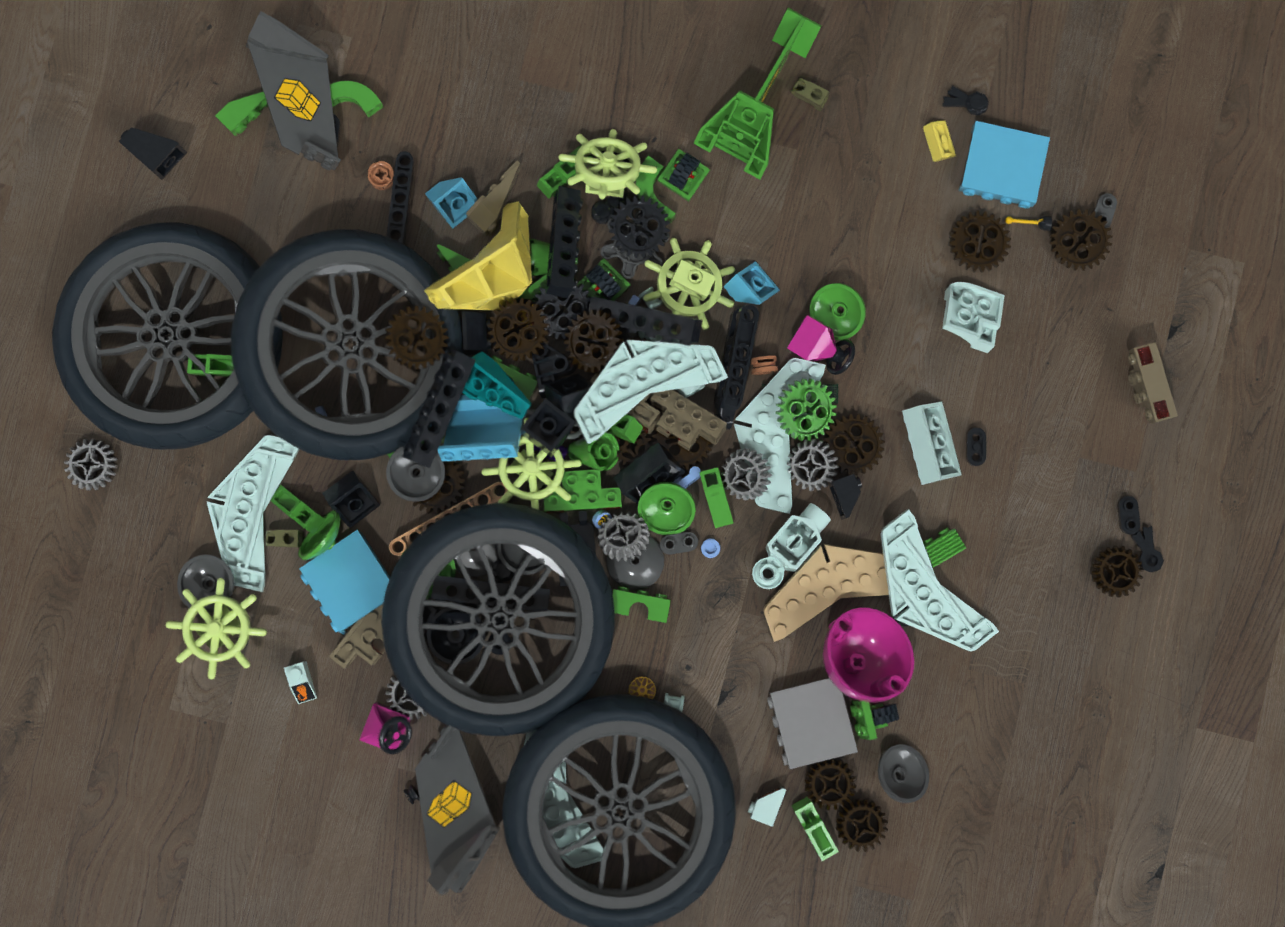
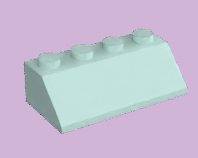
(931, 442)

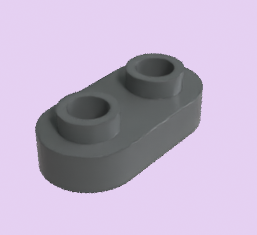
(1106, 211)
(679, 543)

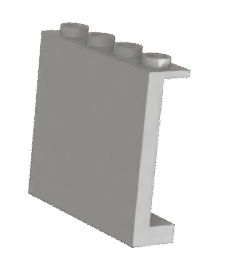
(812, 723)

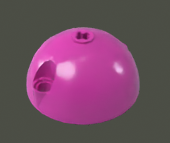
(868, 655)

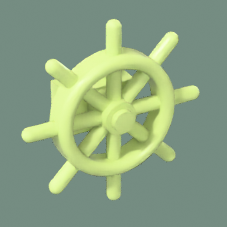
(606, 172)
(691, 281)
(531, 470)
(215, 631)

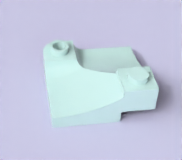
(973, 314)

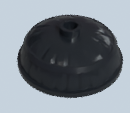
(442, 642)

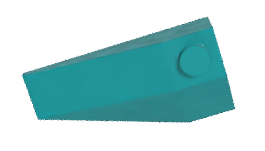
(494, 387)

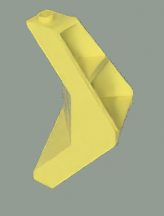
(495, 274)

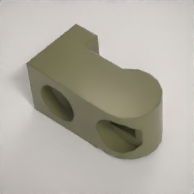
(810, 93)
(284, 538)

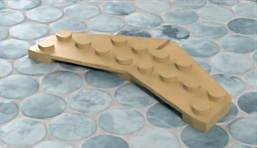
(822, 583)

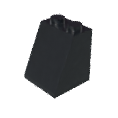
(153, 151)

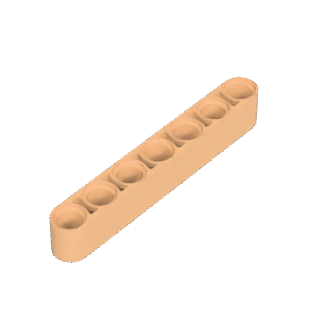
(472, 501)

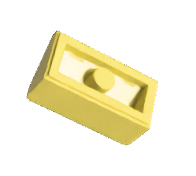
(939, 140)

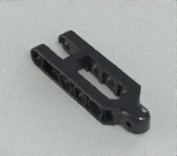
(739, 338)

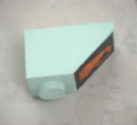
(300, 682)
(767, 806)

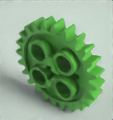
(814, 423)

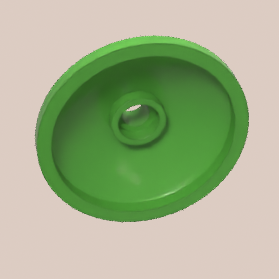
(826, 306)
(663, 517)
(323, 539)

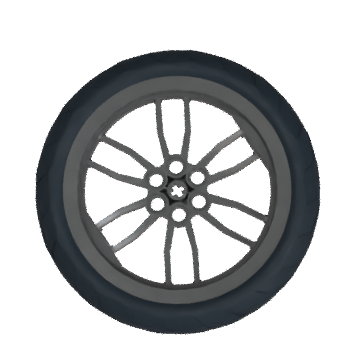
(332, 255)
(78, 333)
(447, 695)
(537, 853)

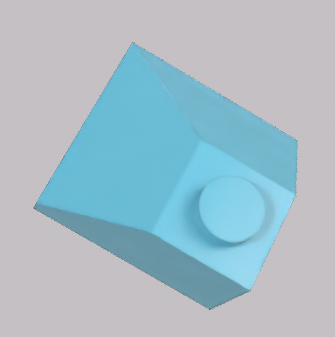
(452, 200)
(751, 285)

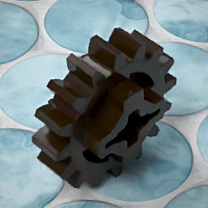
(640, 443)

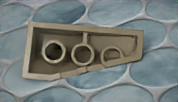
(488, 210)

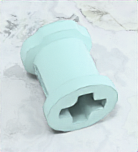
(651, 304)
(674, 701)

